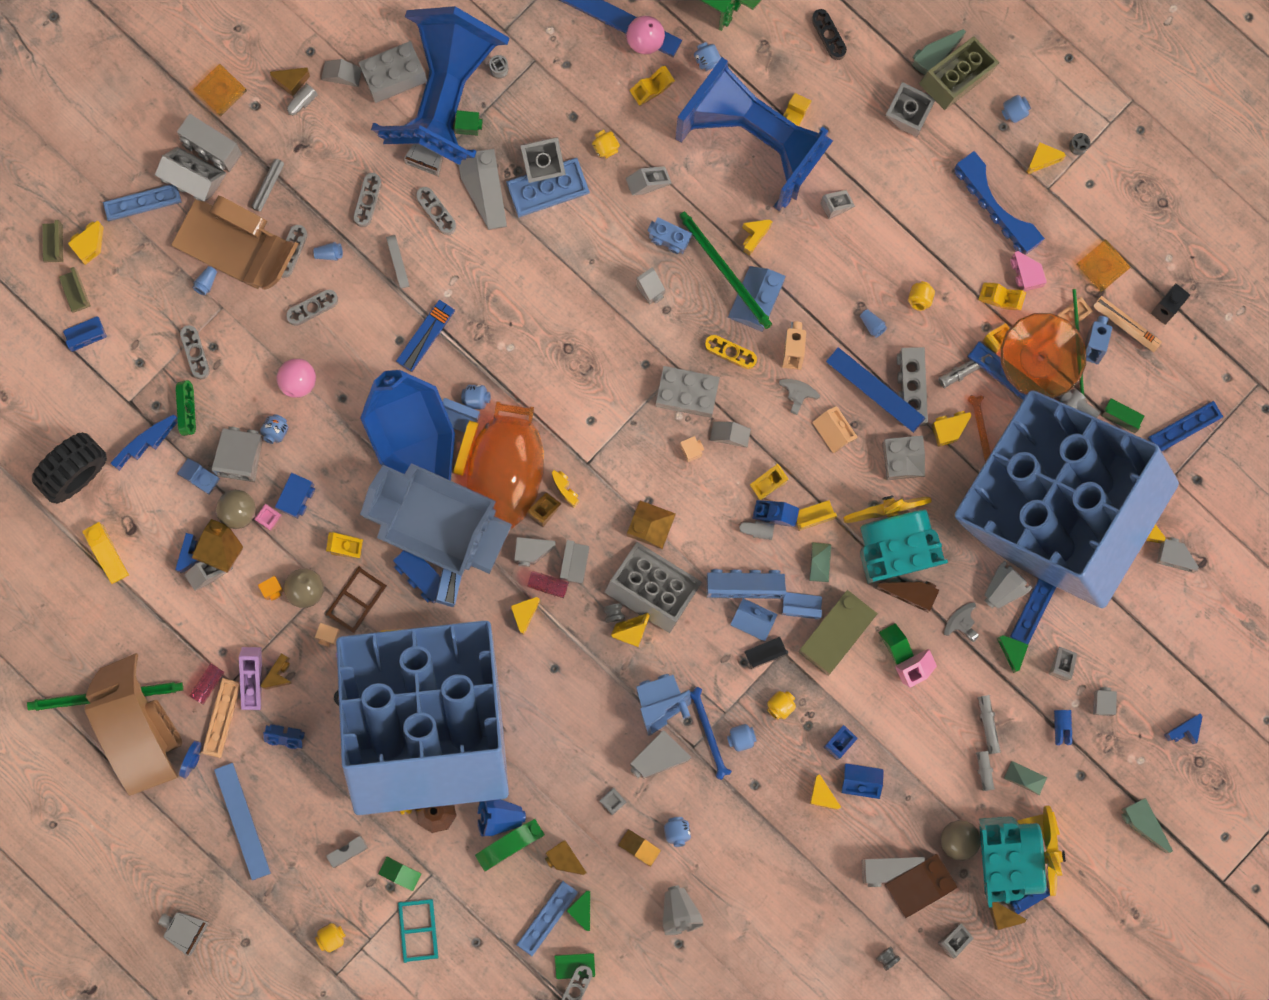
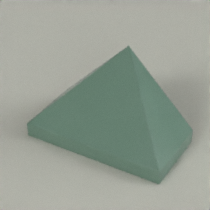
(820, 562)
(1025, 778)

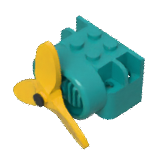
(899, 542)
(1016, 857)

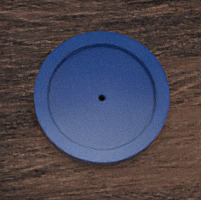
(190, 760)

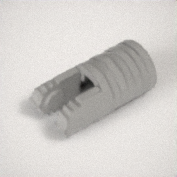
(301, 99)
(758, 529)

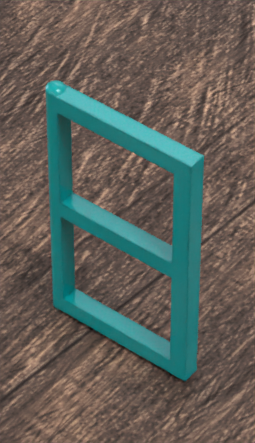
(403, 932)

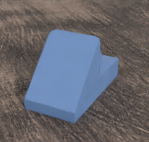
(198, 476)

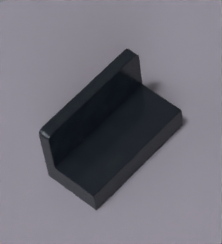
(766, 653)

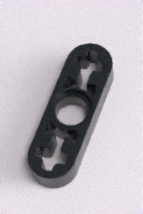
(830, 48)

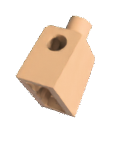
(794, 346)

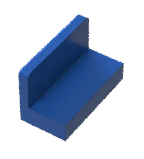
(84, 334)
(862, 781)

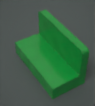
(1123, 415)
(568, 963)

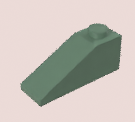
(936, 51)
(1142, 819)

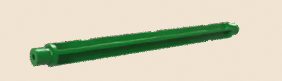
(725, 270)
(81, 698)

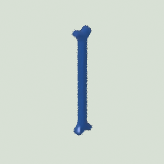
(721, 769)

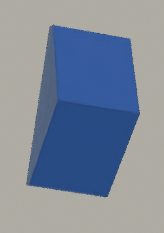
(840, 742)

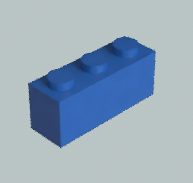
(419, 574)

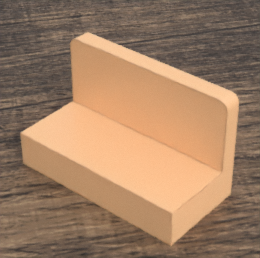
(834, 429)

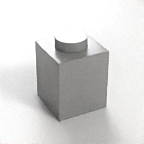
(1105, 702)

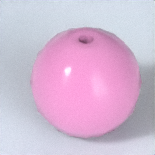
(645, 35)
(296, 378)

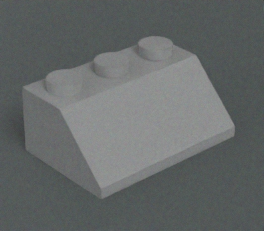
(189, 174)

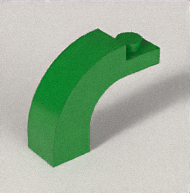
(509, 845)

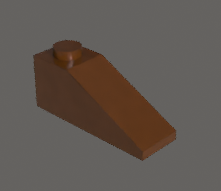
(914, 593)

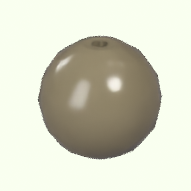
(235, 509)
(303, 588)
(960, 840)

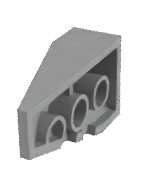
(484, 188)

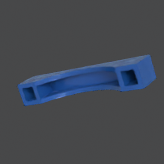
(1022, 234)

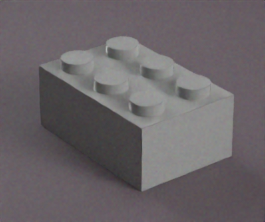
(393, 72)
(209, 143)
(687, 391)

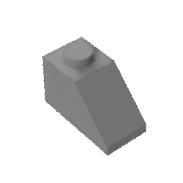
(648, 180)
(650, 286)
(531, 550)
(1176, 555)
(203, 575)

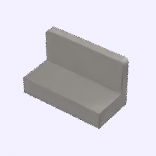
(574, 562)

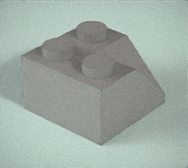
(910, 109)
(904, 457)

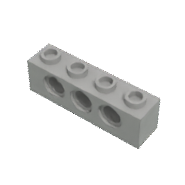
(916, 357)

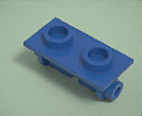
(292, 739)
(1028, 901)

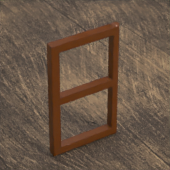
(367, 607)

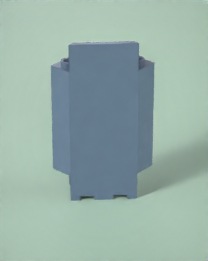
(435, 519)

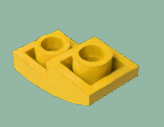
(561, 483)

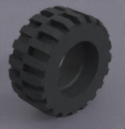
(69, 467)

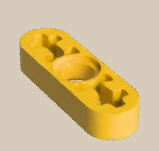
(720, 341)
(466, 448)

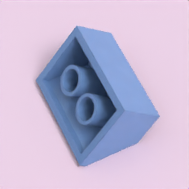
(764, 287)

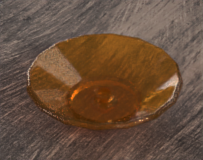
(1054, 340)

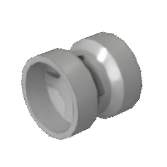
(500, 70)

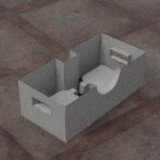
(347, 852)

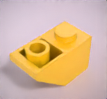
(88, 243)
(950, 429)

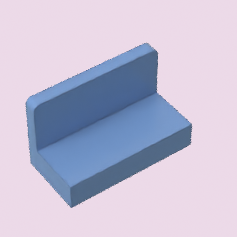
(460, 414)
(802, 605)
(753, 619)

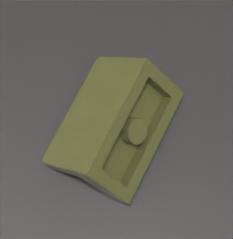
(53, 242)
(74, 290)

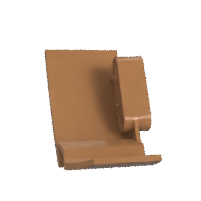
(234, 242)
(130, 728)

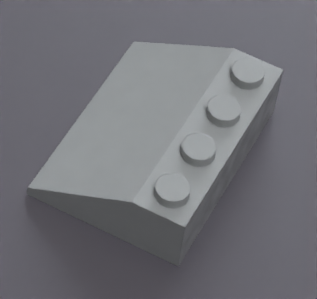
(653, 587)

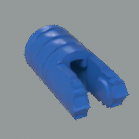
(1062, 722)

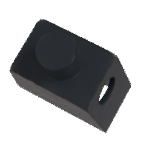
(1171, 303)

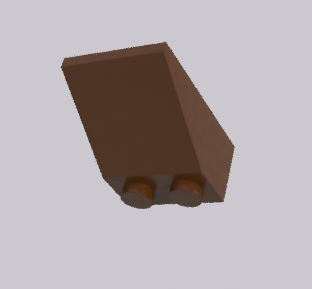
(921, 885)

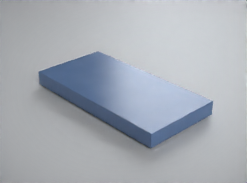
(548, 192)

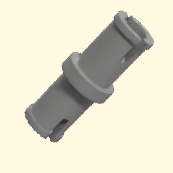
(985, 770)

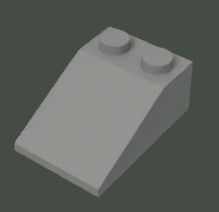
(883, 870)

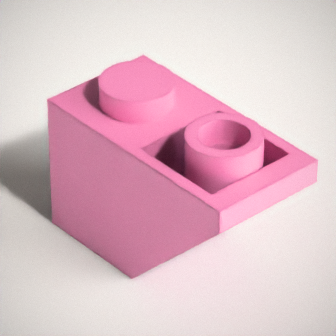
(1029, 272)
(916, 668)

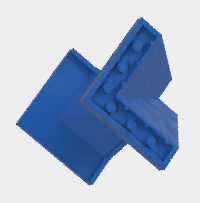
(453, 50)
(729, 103)

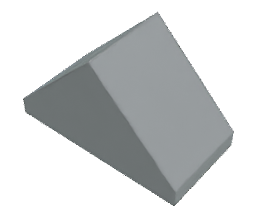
(341, 72)
(836, 203)
(730, 433)
(1063, 664)
(956, 941)

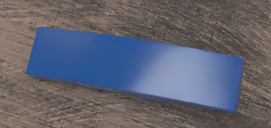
(151, 437)

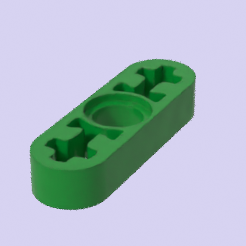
(185, 396)

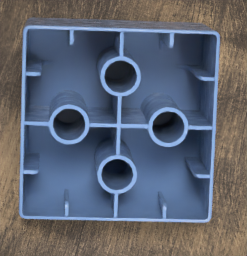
(1068, 497)
(421, 718)

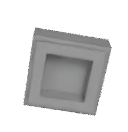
(613, 801)

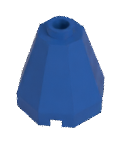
(499, 817)

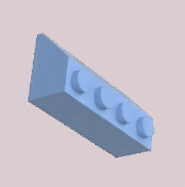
(746, 585)

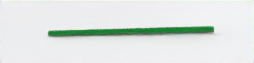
(1077, 327)

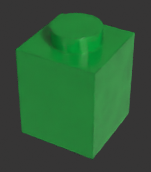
(468, 123)

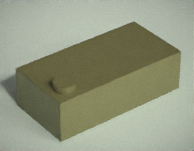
(959, 73)
(837, 632)

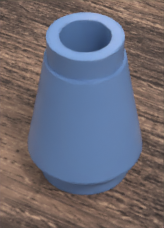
(329, 252)
(205, 281)
(873, 323)

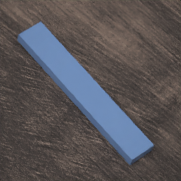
(242, 821)

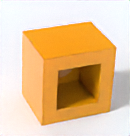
(271, 588)

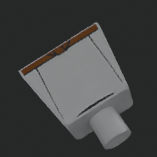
(424, 159)
(183, 931)

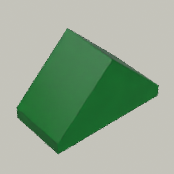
(896, 643)
(1013, 651)
(400, 873)
(581, 910)

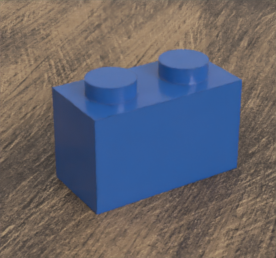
(295, 495)

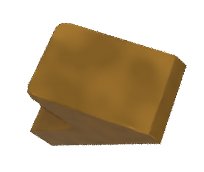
(273, 678)

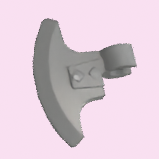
(798, 392)
(962, 621)

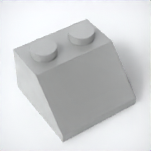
(543, 159)

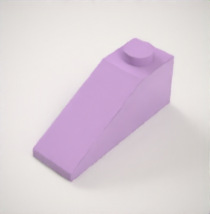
(250, 677)

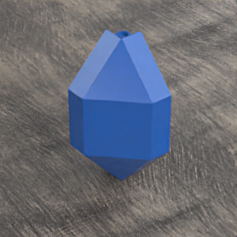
(408, 424)

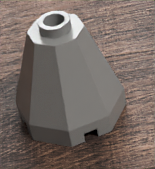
(1005, 587)
(680, 912)

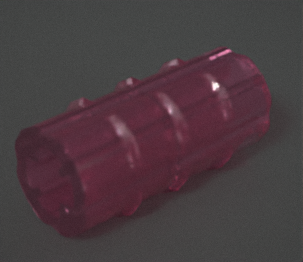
(548, 584)
(206, 683)

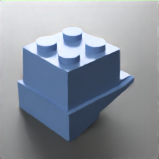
(661, 701)

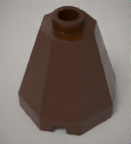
(439, 821)

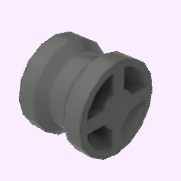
(1081, 140)
(613, 613)
(888, 958)

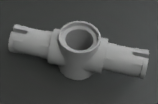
(1077, 400)

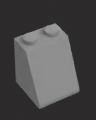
(238, 454)
(659, 756)

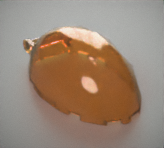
(507, 463)

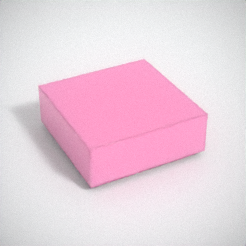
(267, 517)

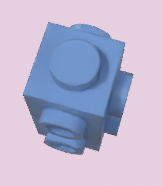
(669, 235)

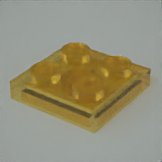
(220, 90)
(1103, 265)

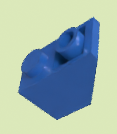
(776, 512)

